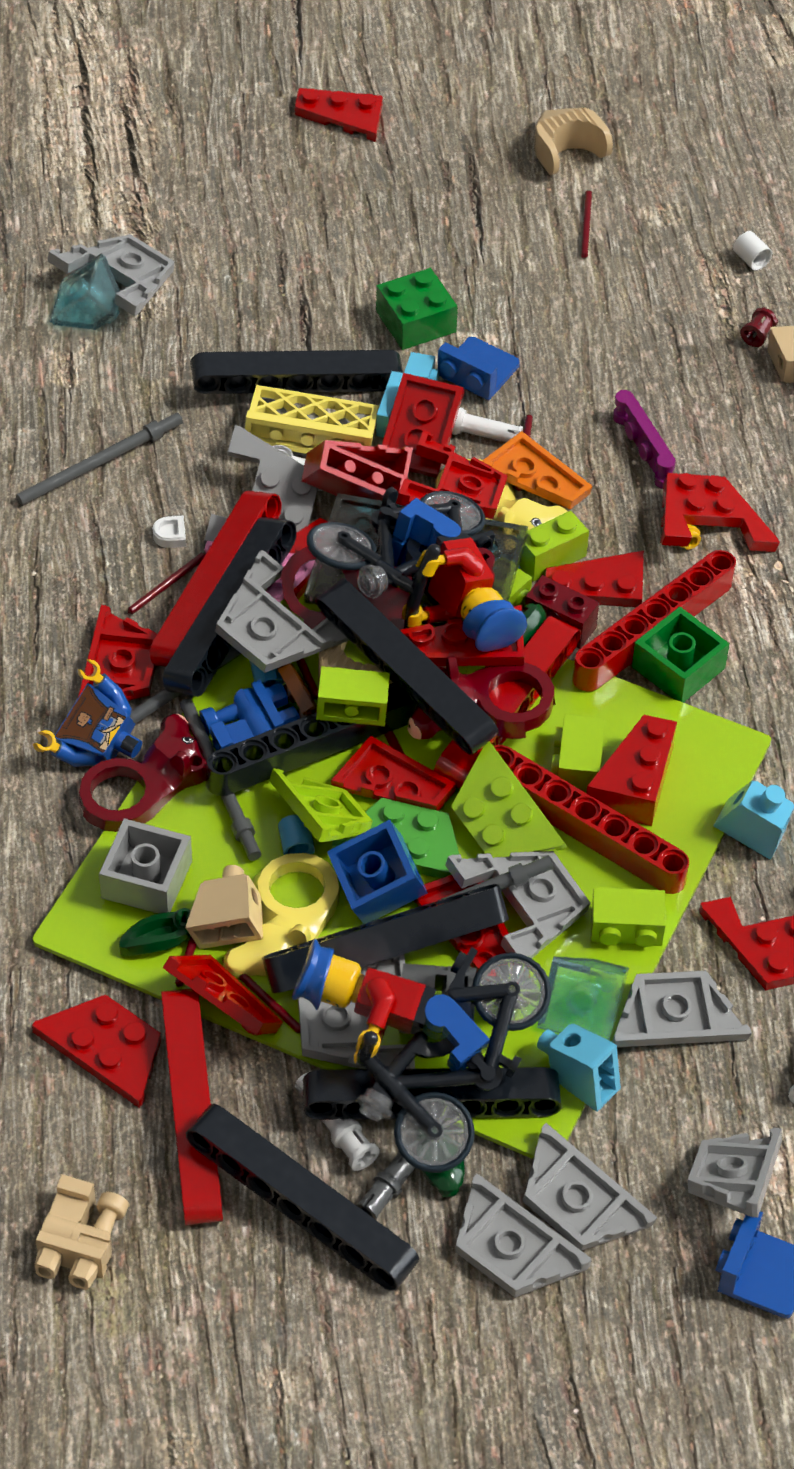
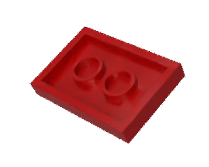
(419, 407)

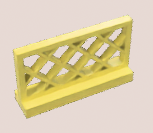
(297, 429)

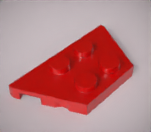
(122, 653)
(105, 1043)

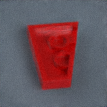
(607, 580)

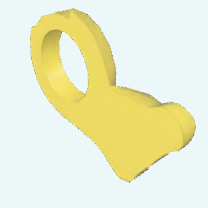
(283, 924)

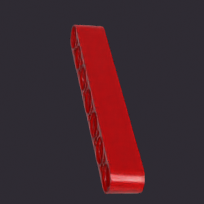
(209, 572)
(614, 647)
(546, 650)
(600, 826)
(190, 1099)

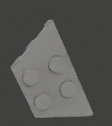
(677, 1011)
(735, 1170)
(579, 1196)
(513, 1243)

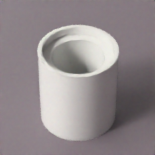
(752, 250)

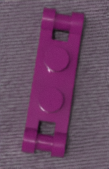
(644, 434)

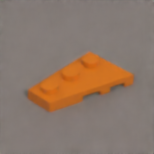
(538, 471)

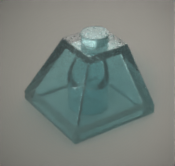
(87, 297)
(584, 994)

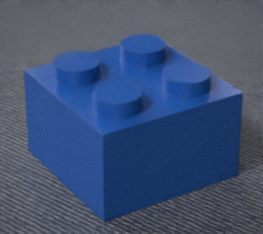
(377, 872)

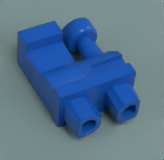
(254, 711)

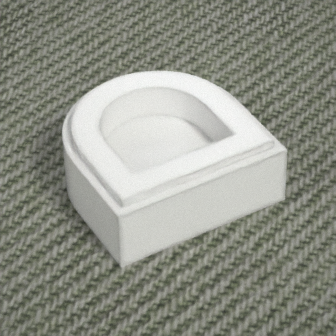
(170, 532)

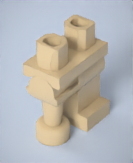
(70, 1241)

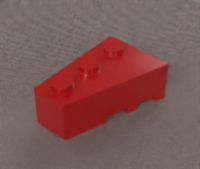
(356, 468)
(637, 770)

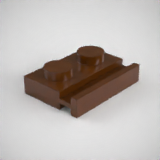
(297, 691)

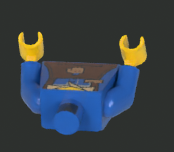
(95, 726)

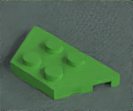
(424, 830)

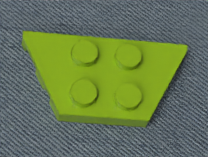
(323, 808)
(501, 810)

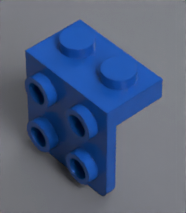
(476, 366)
(758, 1268)

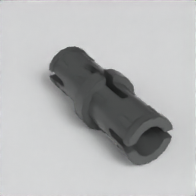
(386, 1186)

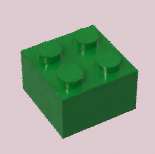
(416, 308)
(680, 655)

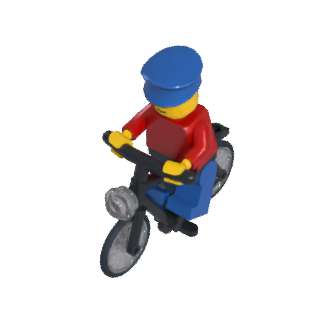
(438, 544)
(432, 1128)

